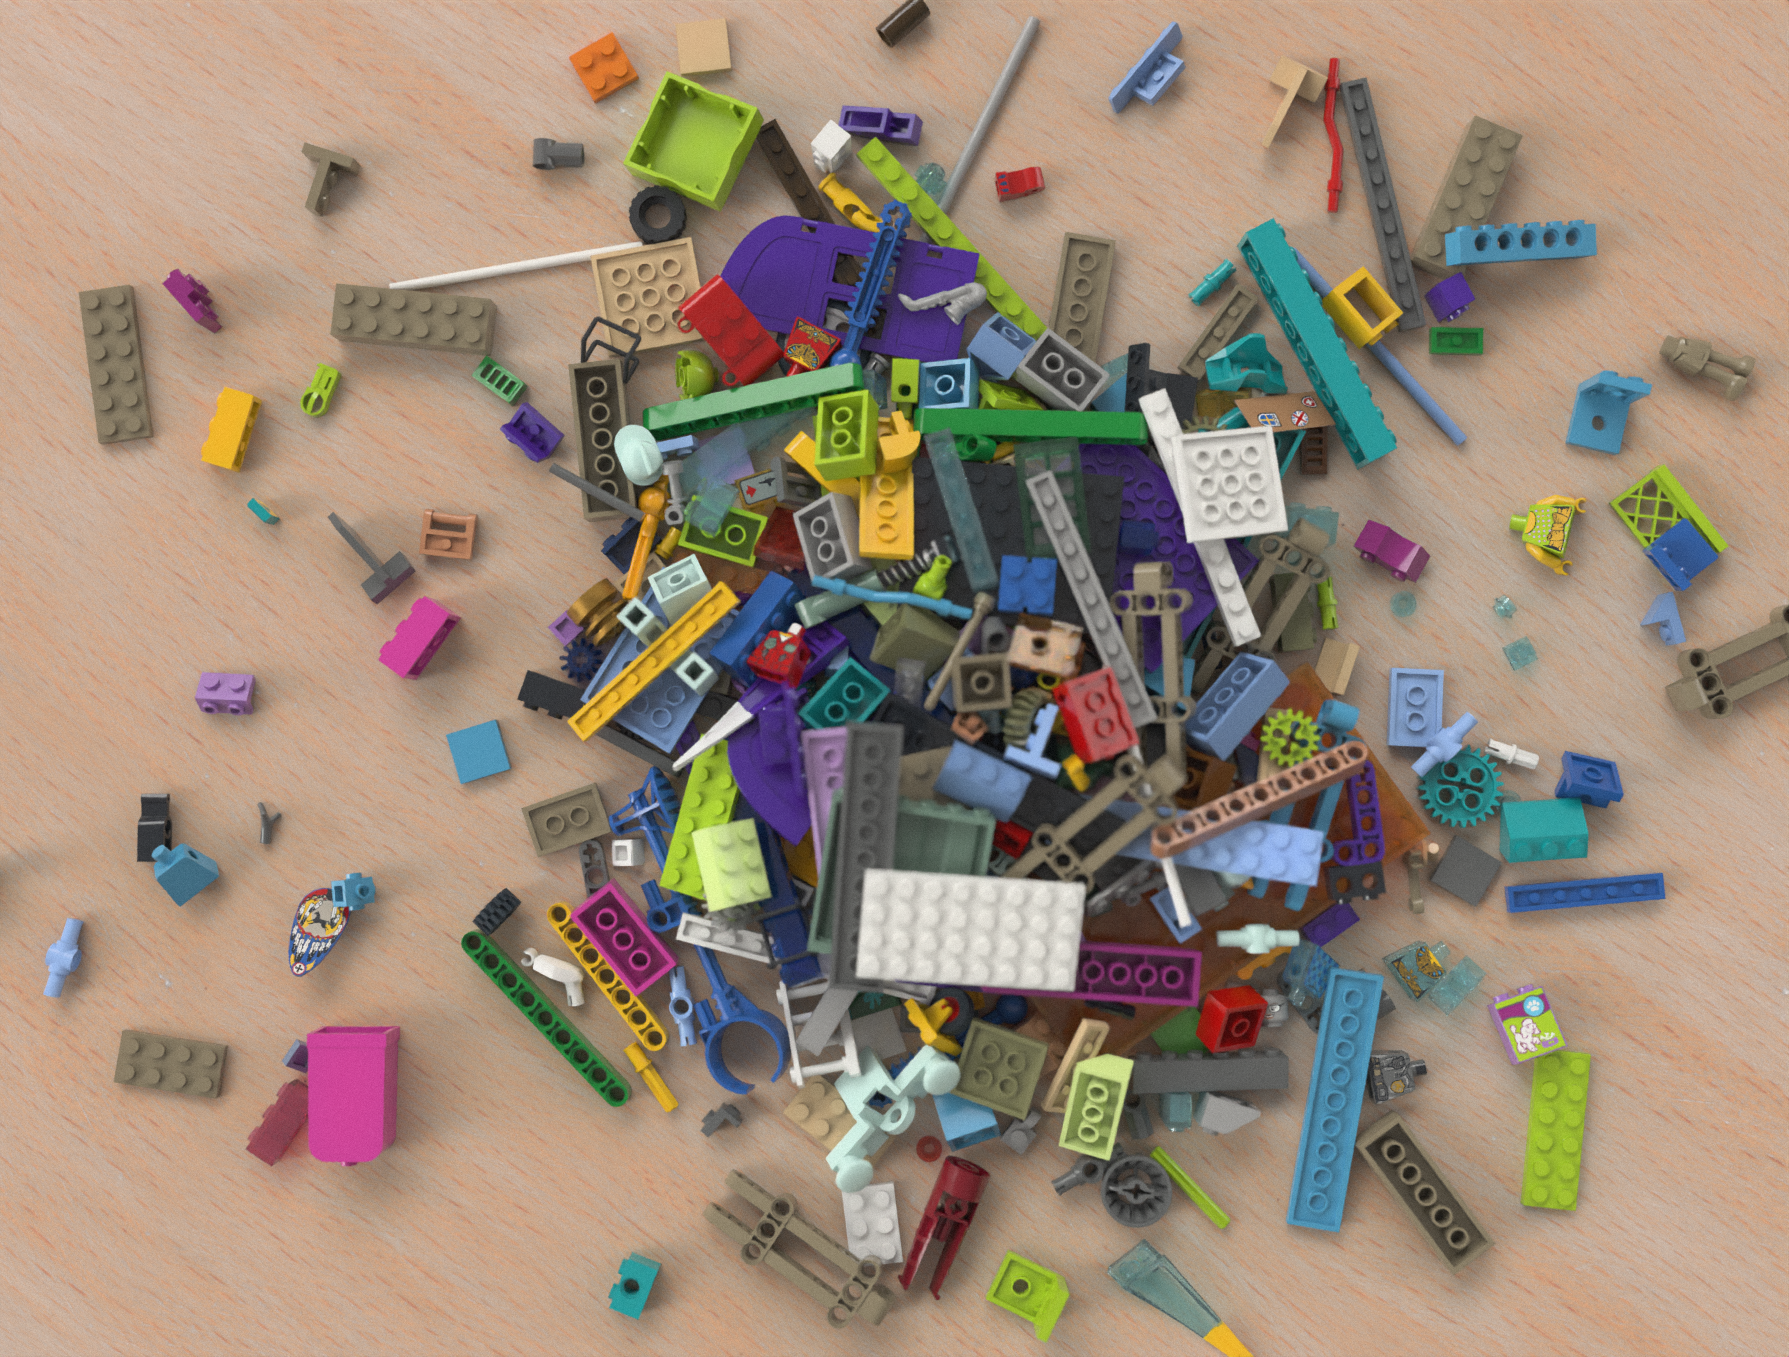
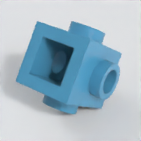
(353, 891)

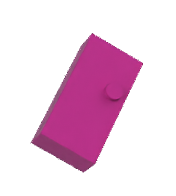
(623, 937)

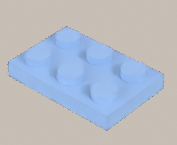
(1414, 706)

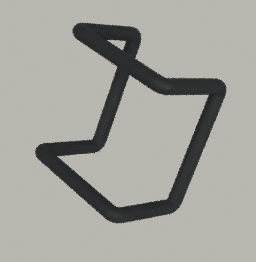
(627, 374)
(759, 919)

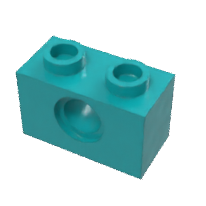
(644, 1273)

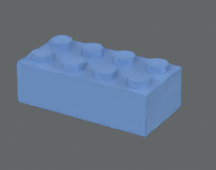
(1234, 705)

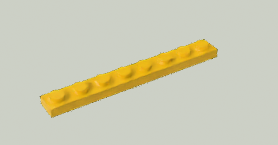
(654, 661)

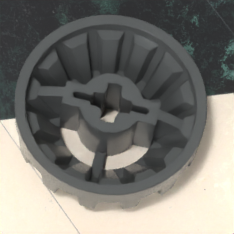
(1146, 1204)

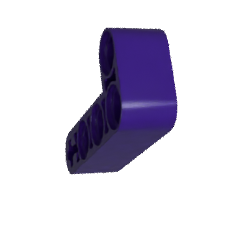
(1357, 813)

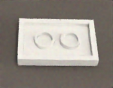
(873, 1223)

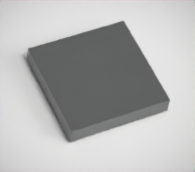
(1465, 871)

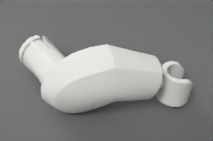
(561, 971)

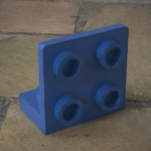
(1680, 554)

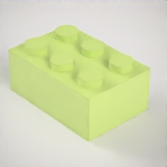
(731, 864)

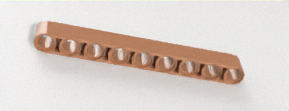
(1252, 809)

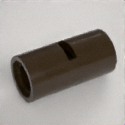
(902, 21)

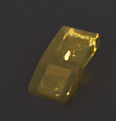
(1218, 402)

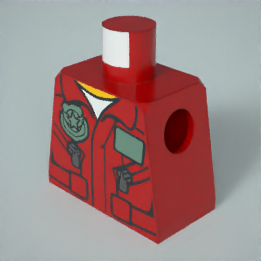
(781, 656)

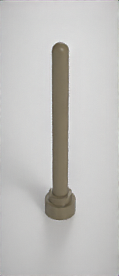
(983, 604)

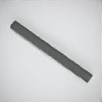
(597, 492)

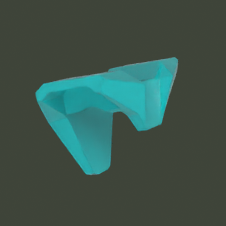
(1249, 352)

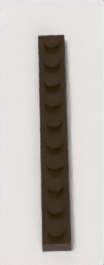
(808, 203)

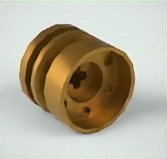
(599, 609)

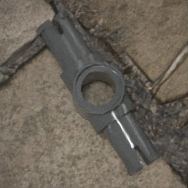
(1076, 1174)

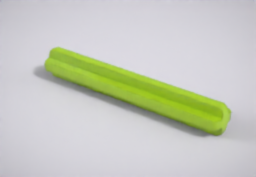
(1202, 1200)

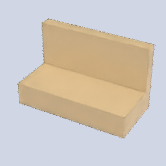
(1336, 665)

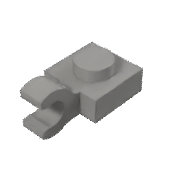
(1020, 1133)

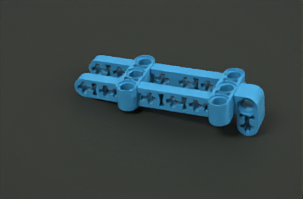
(1335, 720)

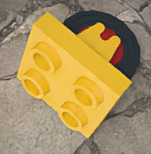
(946, 1016)

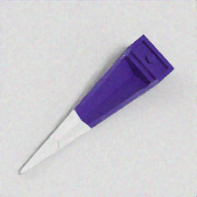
(823, 644)

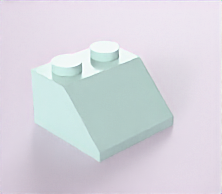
(679, 587)

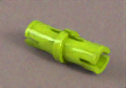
(1327, 605)

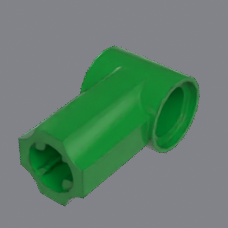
(975, 447)

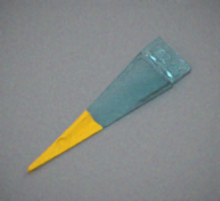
(1161, 1285)

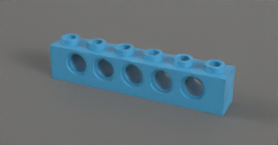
(1560, 242)

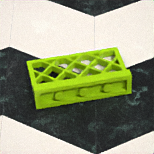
(1677, 498)

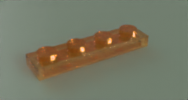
(733, 574)

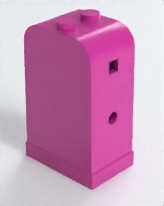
(352, 1092)

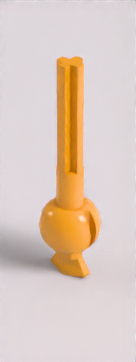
(653, 503)

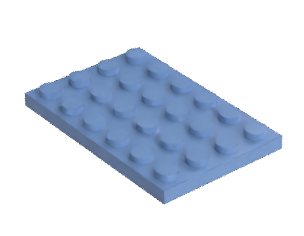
(668, 703)

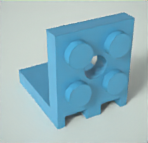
(1608, 399)

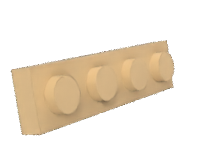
(1083, 1047)

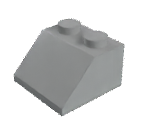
(1223, 1112)

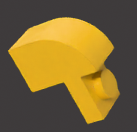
(900, 448)

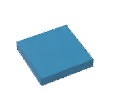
(478, 751)

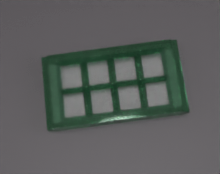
(1063, 460)

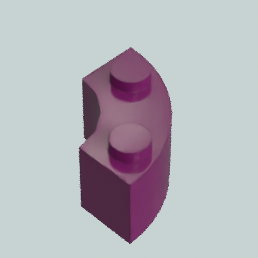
(1391, 551)

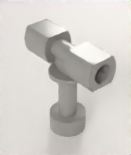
(675, 513)

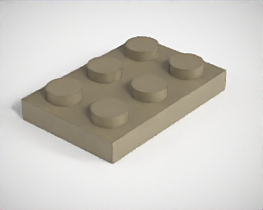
(567, 819)

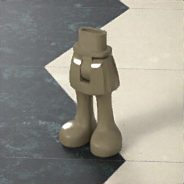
(1692, 356)

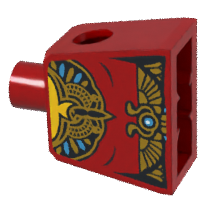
(809, 347)

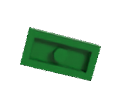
(1455, 341)

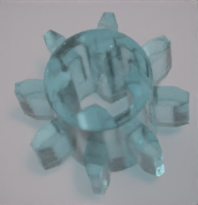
(931, 178)

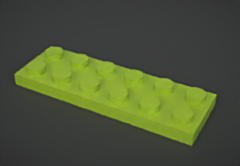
(707, 803)
(1555, 1130)

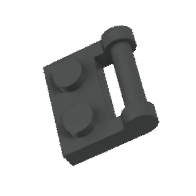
(793, 489)

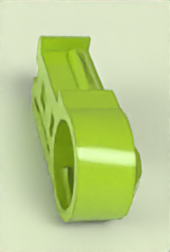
(323, 384)

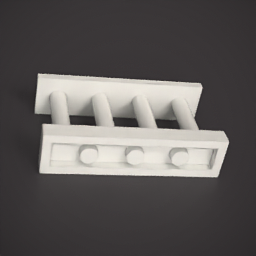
(844, 1037)

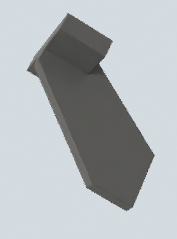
(387, 575)

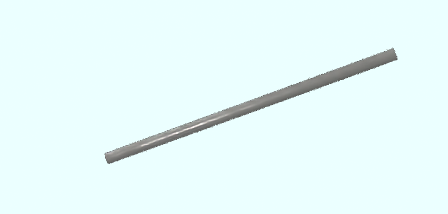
(985, 118)

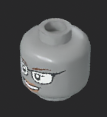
(1276, 1010)

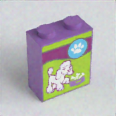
(1526, 1024)

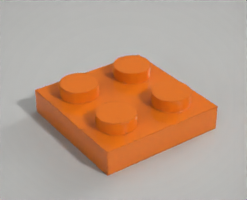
(603, 67)

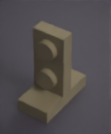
(326, 175)

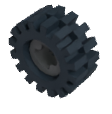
(496, 911)

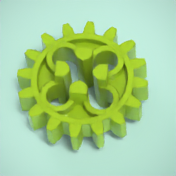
(1305, 731)

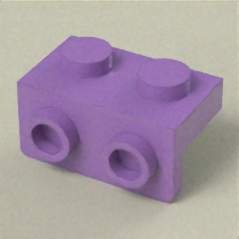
(225, 693)

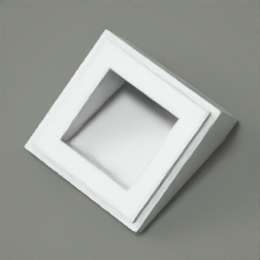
(628, 852)

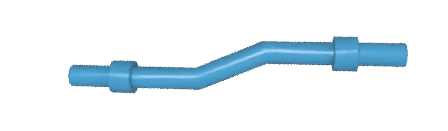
(840, 587)

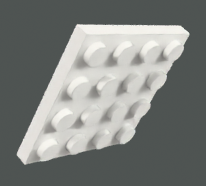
(1229, 484)

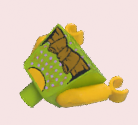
(1548, 529)

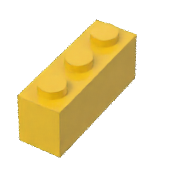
(231, 429)

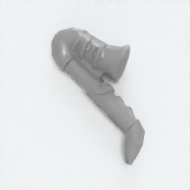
(962, 301)

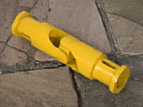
(844, 199)

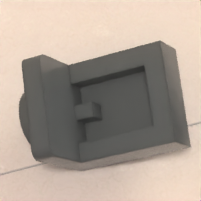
(715, 1118)

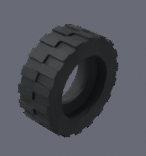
(653, 196)

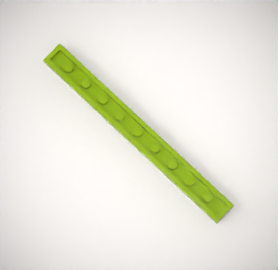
(945, 233)

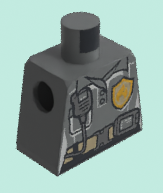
(1392, 1074)

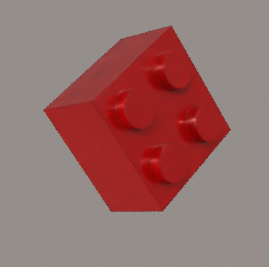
(1231, 1018)

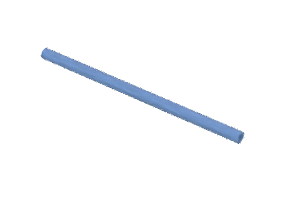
(1393, 365)

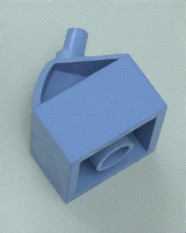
(999, 348)

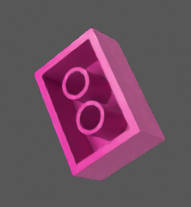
(418, 638)

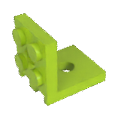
(1039, 1302)

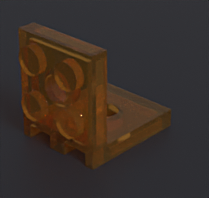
(1063, 652)

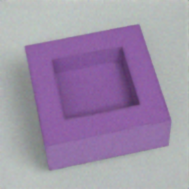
(565, 629)

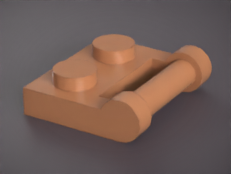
(448, 543)

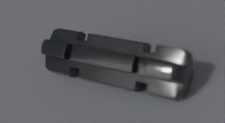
(1112, 1007)

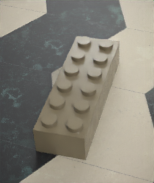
(1465, 192)
(413, 319)
(599, 414)
(1423, 1192)

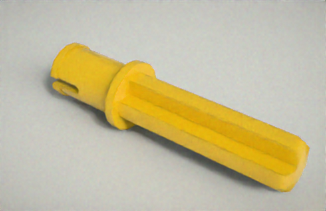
(651, 1077)

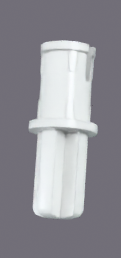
(1512, 754)

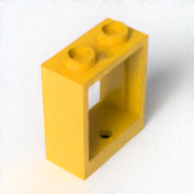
(1350, 320)

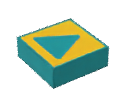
(262, 511)

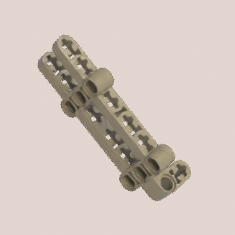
(1310, 543)
(1153, 579)
(1689, 692)
(1162, 775)
(874, 1300)

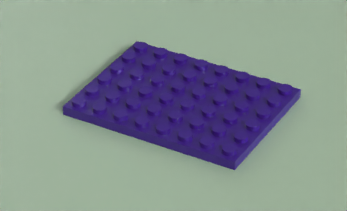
(1151, 499)

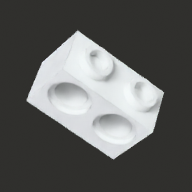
(831, 147)

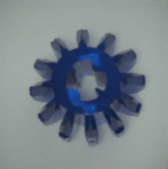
(576, 653)

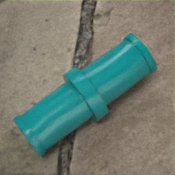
(1212, 282)

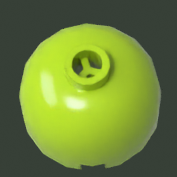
(695, 374)

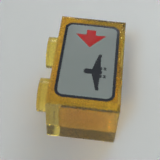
(758, 491)

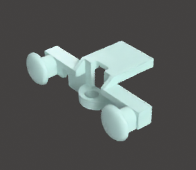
(926, 1073)

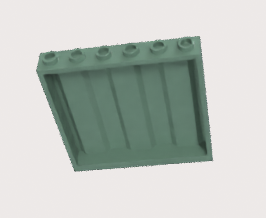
(926, 841)

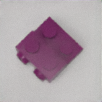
(193, 298)

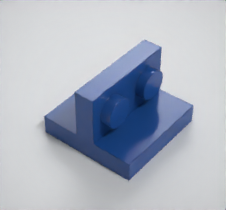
(1590, 779)

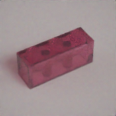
(281, 1123)

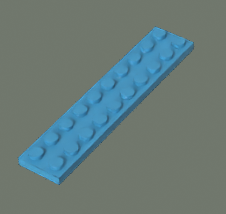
(1334, 1099)

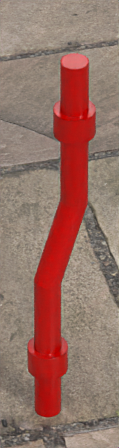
(1335, 184)

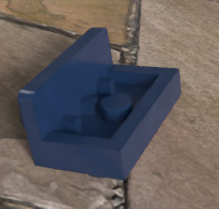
(621, 547)

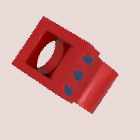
(1019, 183)

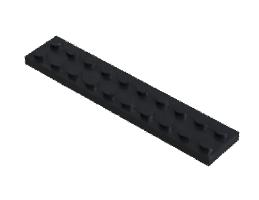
(1041, 799)

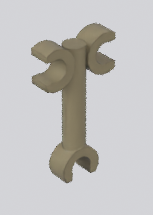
(1415, 901)

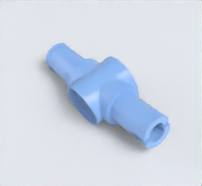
(1444, 744)
(63, 957)
(683, 1019)

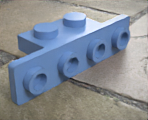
(1152, 73)

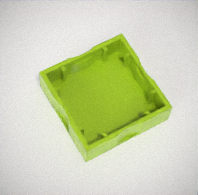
(694, 141)

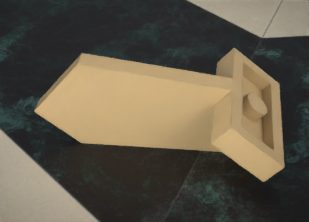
(1297, 80)

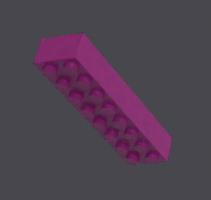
(1128, 975)

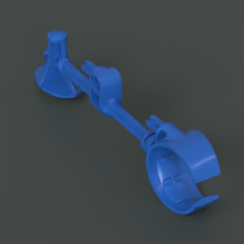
(730, 1000)

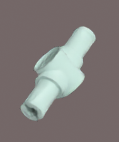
(1257, 938)

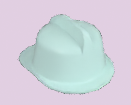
(638, 454)

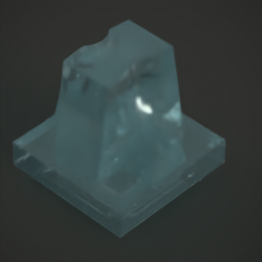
(1520, 653)

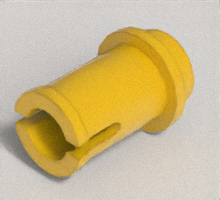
(669, 543)

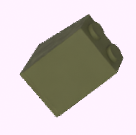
(915, 635)

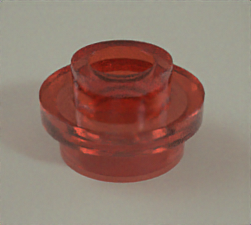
(926, 1156)

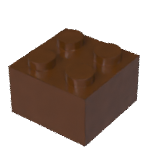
(1205, 781)

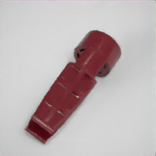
(956, 1185)

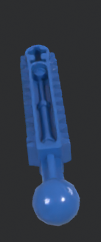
(873, 280)
(1009, 1009)

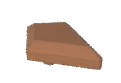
(969, 726)

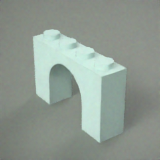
(649, 629)

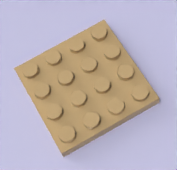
(643, 293)

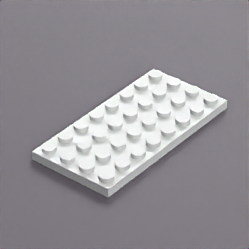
(970, 930)

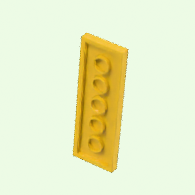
(886, 510)

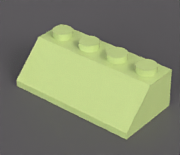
(1096, 1105)

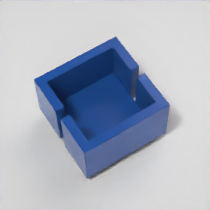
(1027, 585)

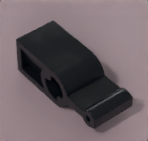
(153, 826)

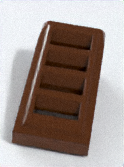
(1322, 447)

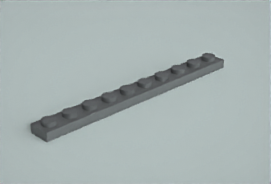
(1382, 203)

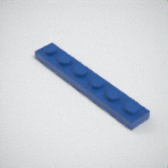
(1584, 892)

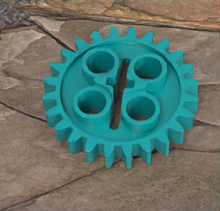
(1455, 808)

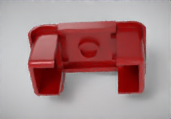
(730, 331)

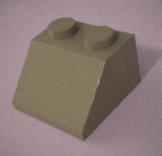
(981, 682)

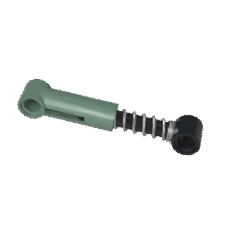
(826, 605)

